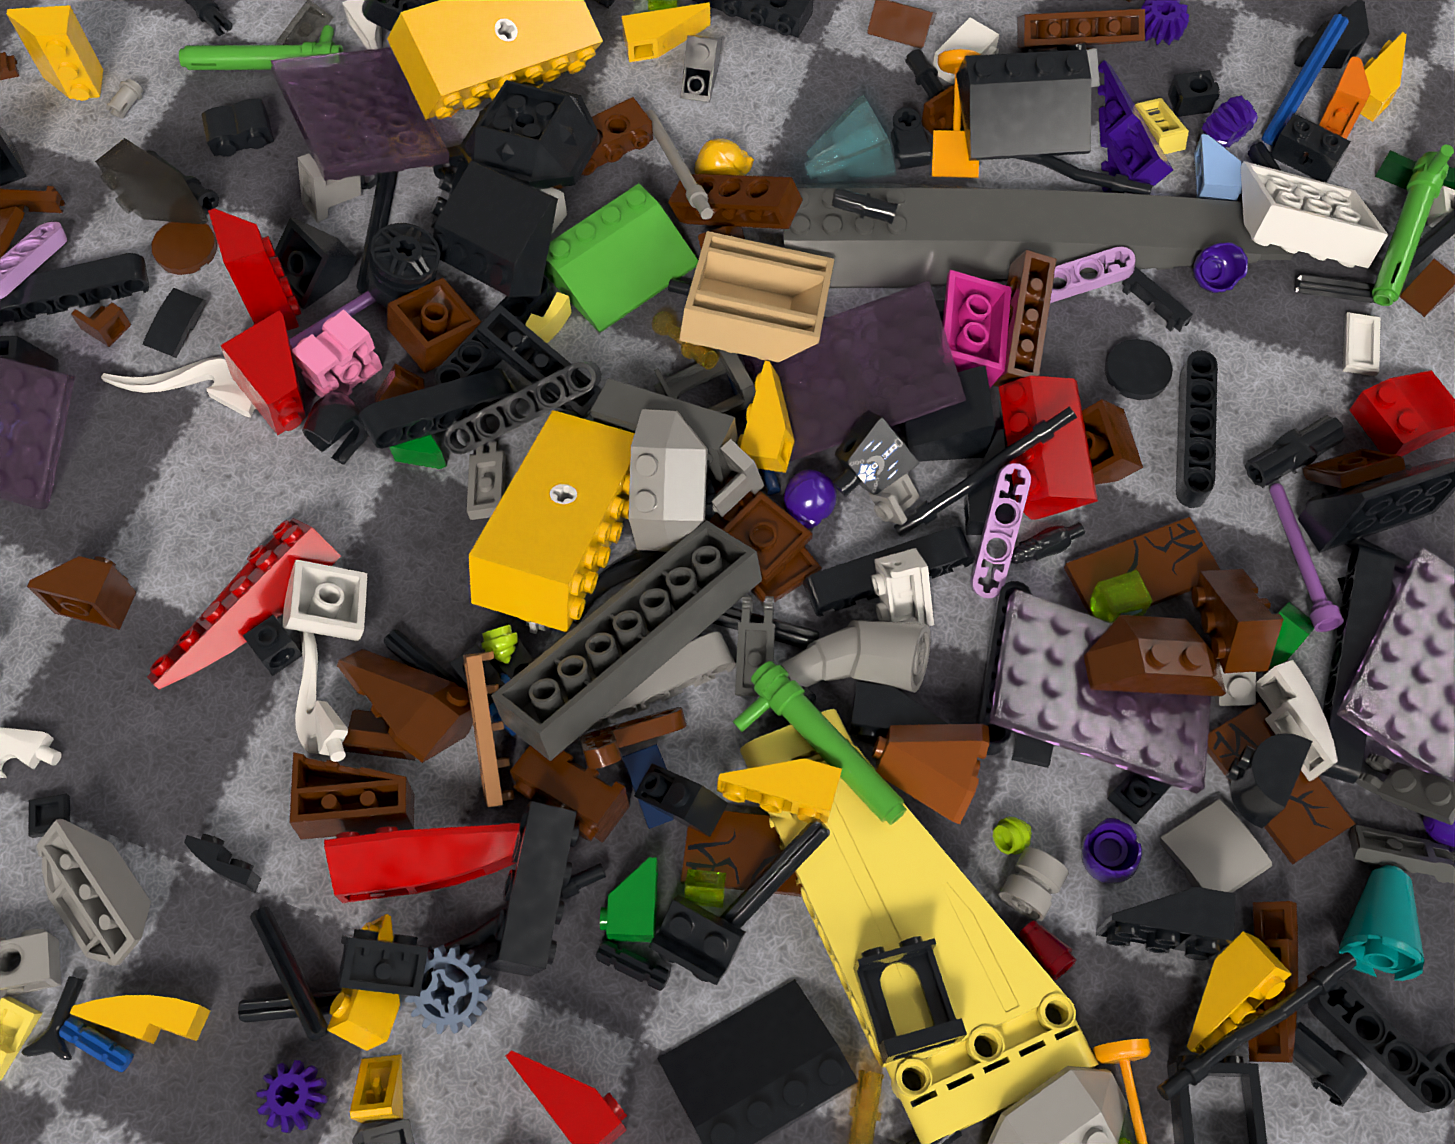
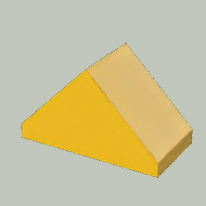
(378, 1090)

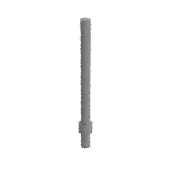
(694, 193)

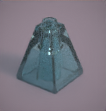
(852, 148)

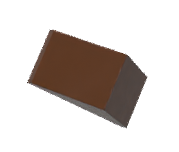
(1430, 287)

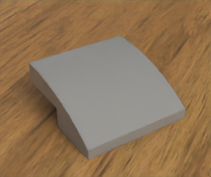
(1216, 849)

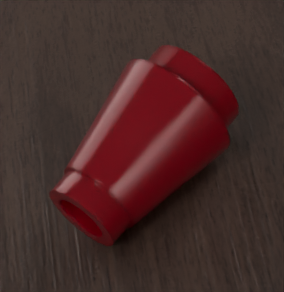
(1047, 949)

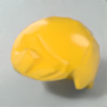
(722, 158)

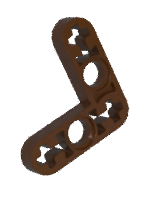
(603, 745)

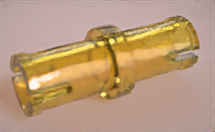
(865, 1108)

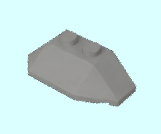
(666, 480)
(93, 892)
(1068, 1108)

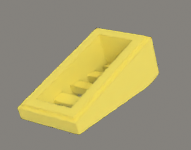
(1171, 140)

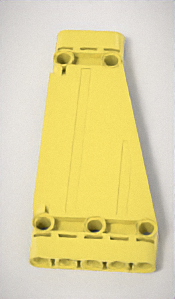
(894, 883)

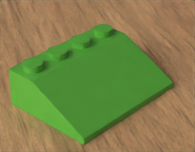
(618, 258)

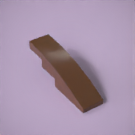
(1278, 929)

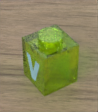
(1120, 596)

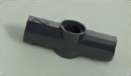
(1295, 450)

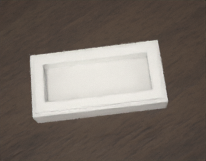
(1361, 344)

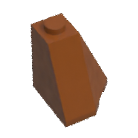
(934, 763)

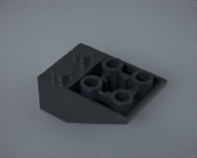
(1188, 921)

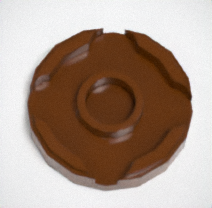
(184, 247)

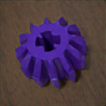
(1165, 20)
(1230, 121)
(288, 1113)

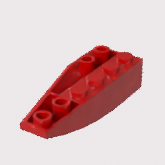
(244, 603)
(415, 859)

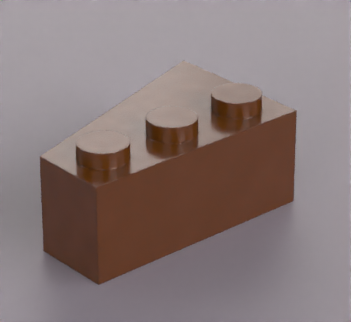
(1236, 620)
(573, 788)
(346, 799)

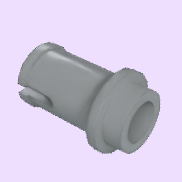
(125, 98)

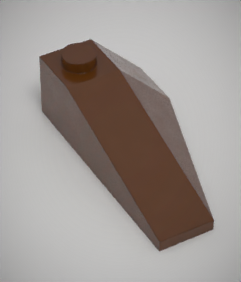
(420, 708)

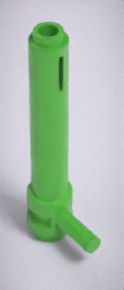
(253, 56)
(1422, 190)
(788, 699)

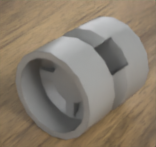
(1034, 883)

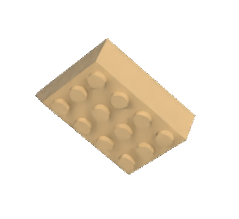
(756, 298)

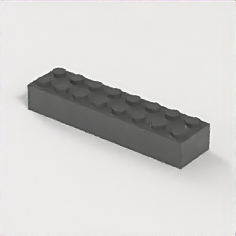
(627, 639)

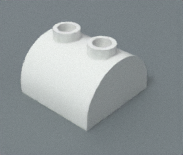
(325, 600)

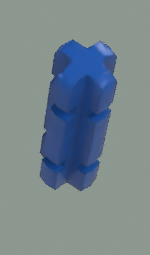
(96, 1044)

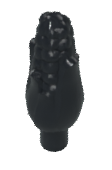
(1047, 543)

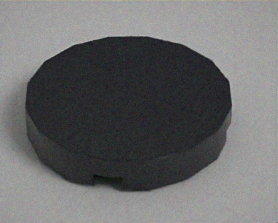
(1138, 369)

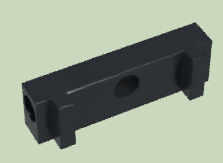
(1166, 305)

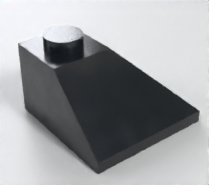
(312, 261)

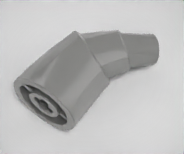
(866, 651)

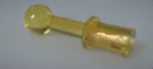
(666, 324)

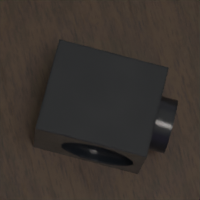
(1193, 93)
(272, 645)

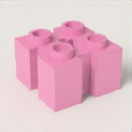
(337, 356)

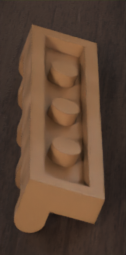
(483, 729)

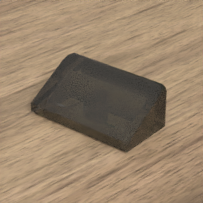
(305, 25)

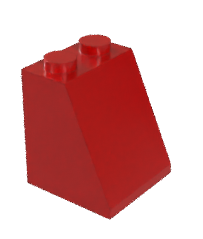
(267, 372)

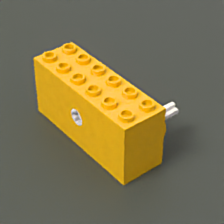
(469, 48)
(554, 524)

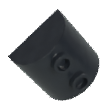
(1266, 776)

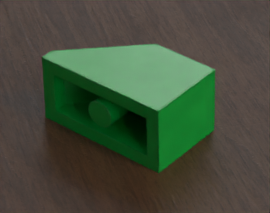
(633, 906)

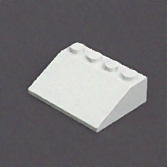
(1309, 216)

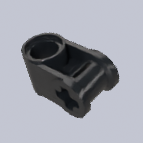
(910, 140)

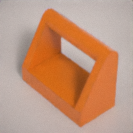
(1347, 99)

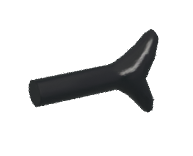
(50, 1039)

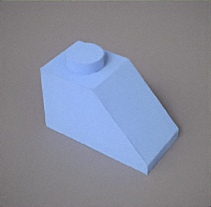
(1216, 171)

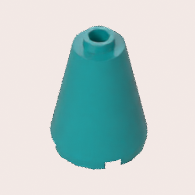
(1386, 927)

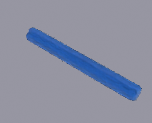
(1305, 78)

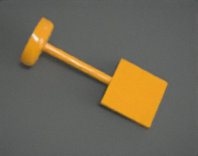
(950, 147)
(1123, 1053)

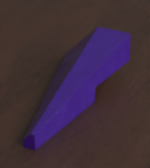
(1126, 135)

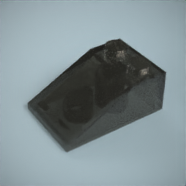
(148, 186)

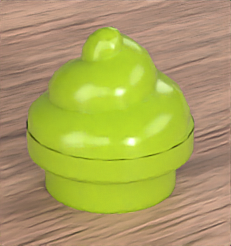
(500, 641)
(1012, 835)

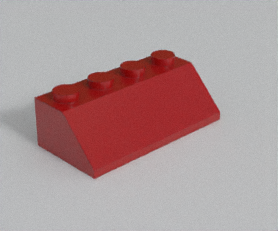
(253, 270)
(1061, 466)

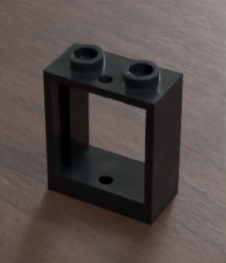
(1228, 1067)

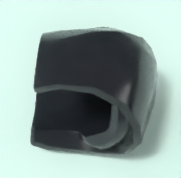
(330, 420)

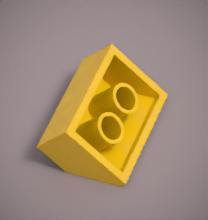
(59, 49)

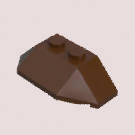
(1153, 658)

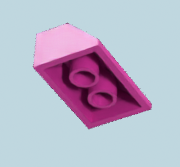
(977, 323)

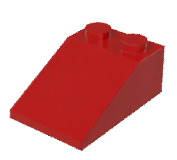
(1405, 412)
(573, 1105)

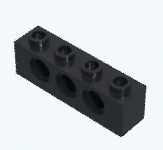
(784, 16)
(532, 357)

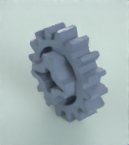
(451, 1004)

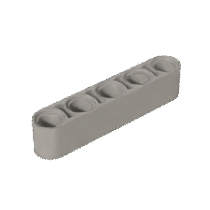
(691, 665)

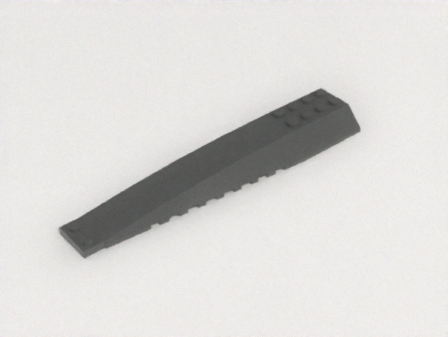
(989, 228)

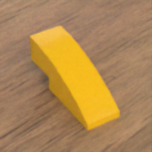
(145, 1015)

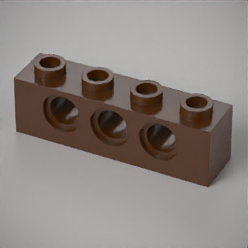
(1079, 27)
(620, 131)
(741, 201)
(1031, 292)

